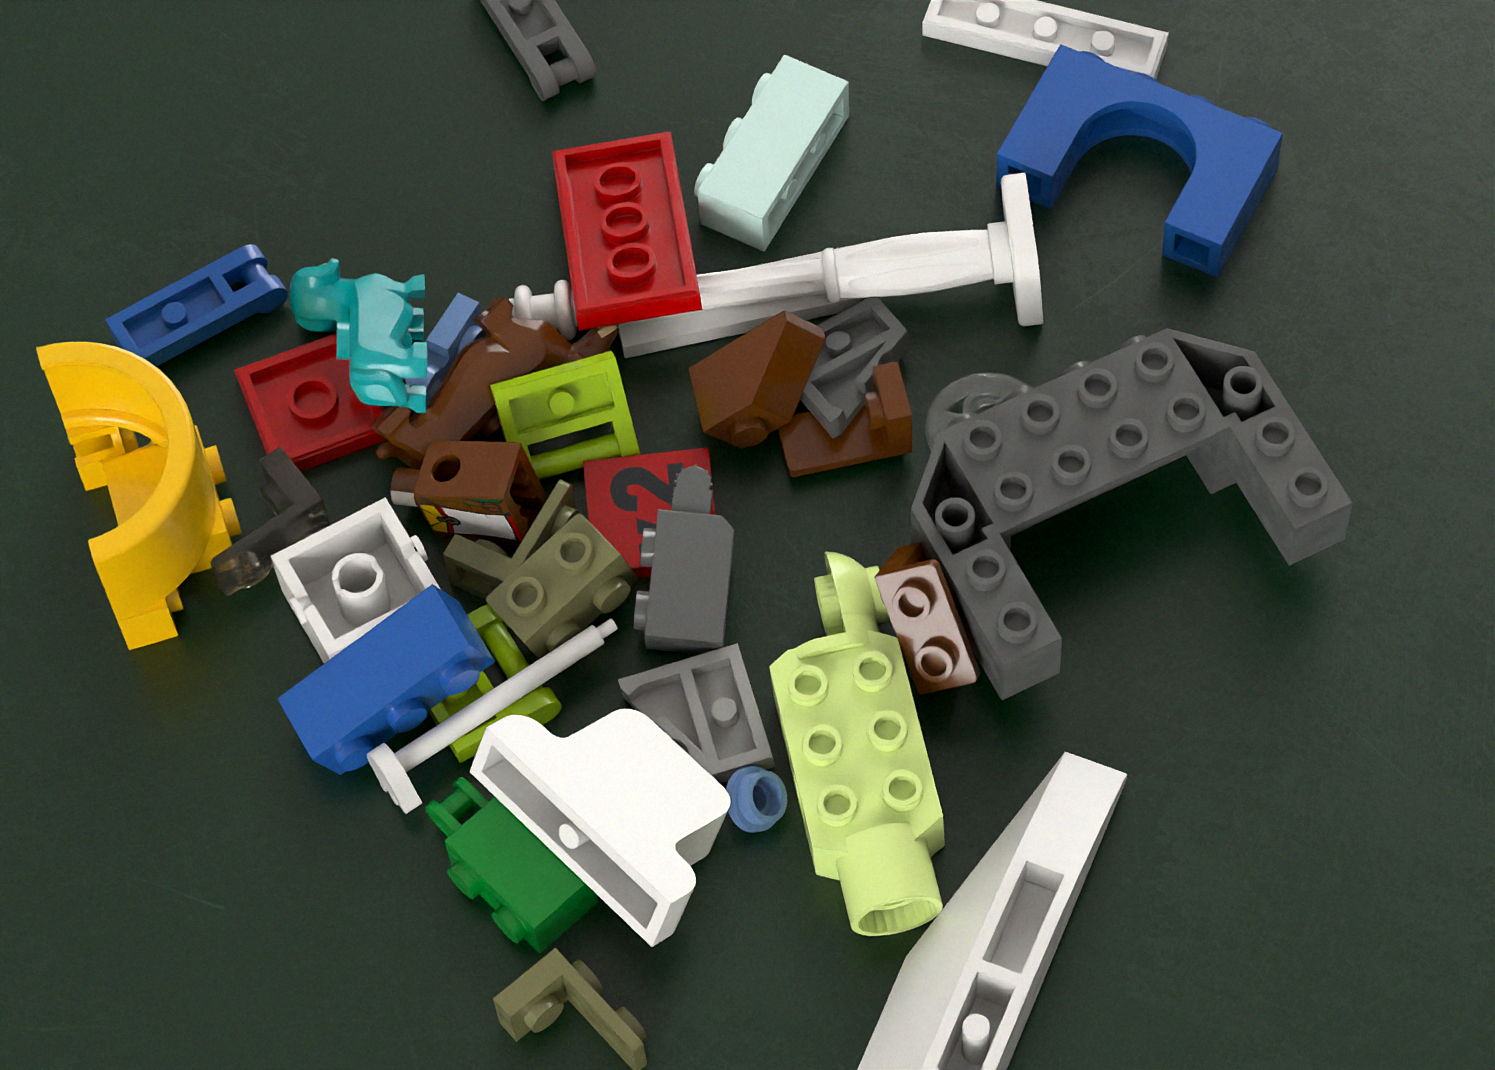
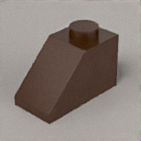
(756, 379)

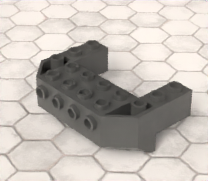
(1089, 435)

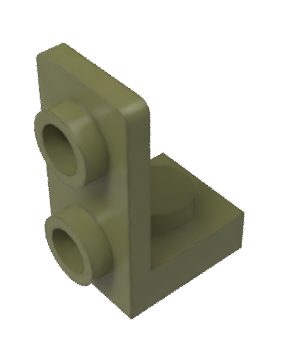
(484, 565)
(538, 1000)

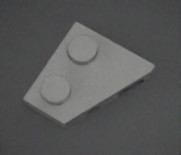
(705, 710)

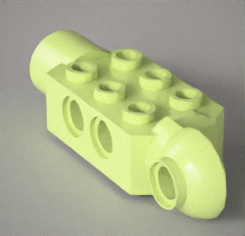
(861, 757)

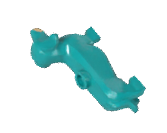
(371, 327)

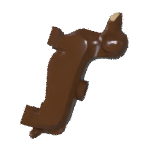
(465, 398)

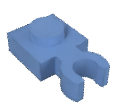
(447, 340)

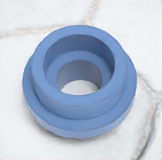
(756, 798)

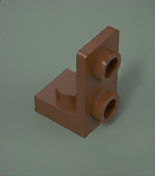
(875, 433)

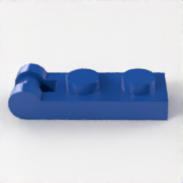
(198, 306)

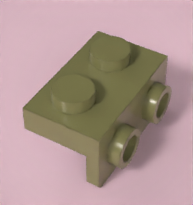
(563, 587)

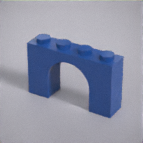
(1091, 101)

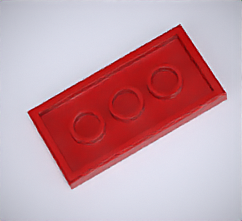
(625, 231)

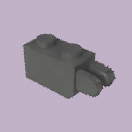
(689, 571)

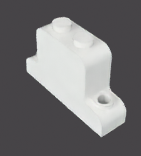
(612, 806)

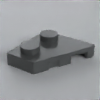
(844, 369)

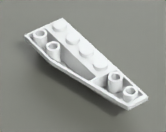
(991, 945)

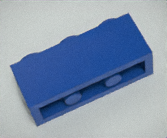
(386, 680)

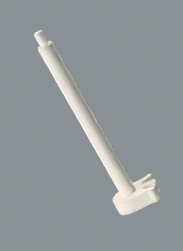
(392, 767)

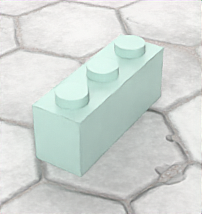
(772, 152)

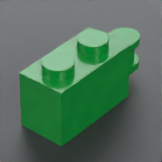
(509, 867)

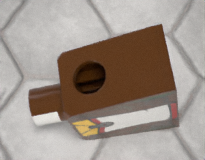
(473, 491)

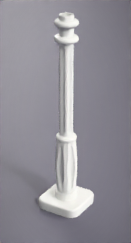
(864, 270)

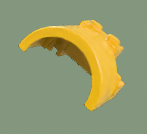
(159, 491)

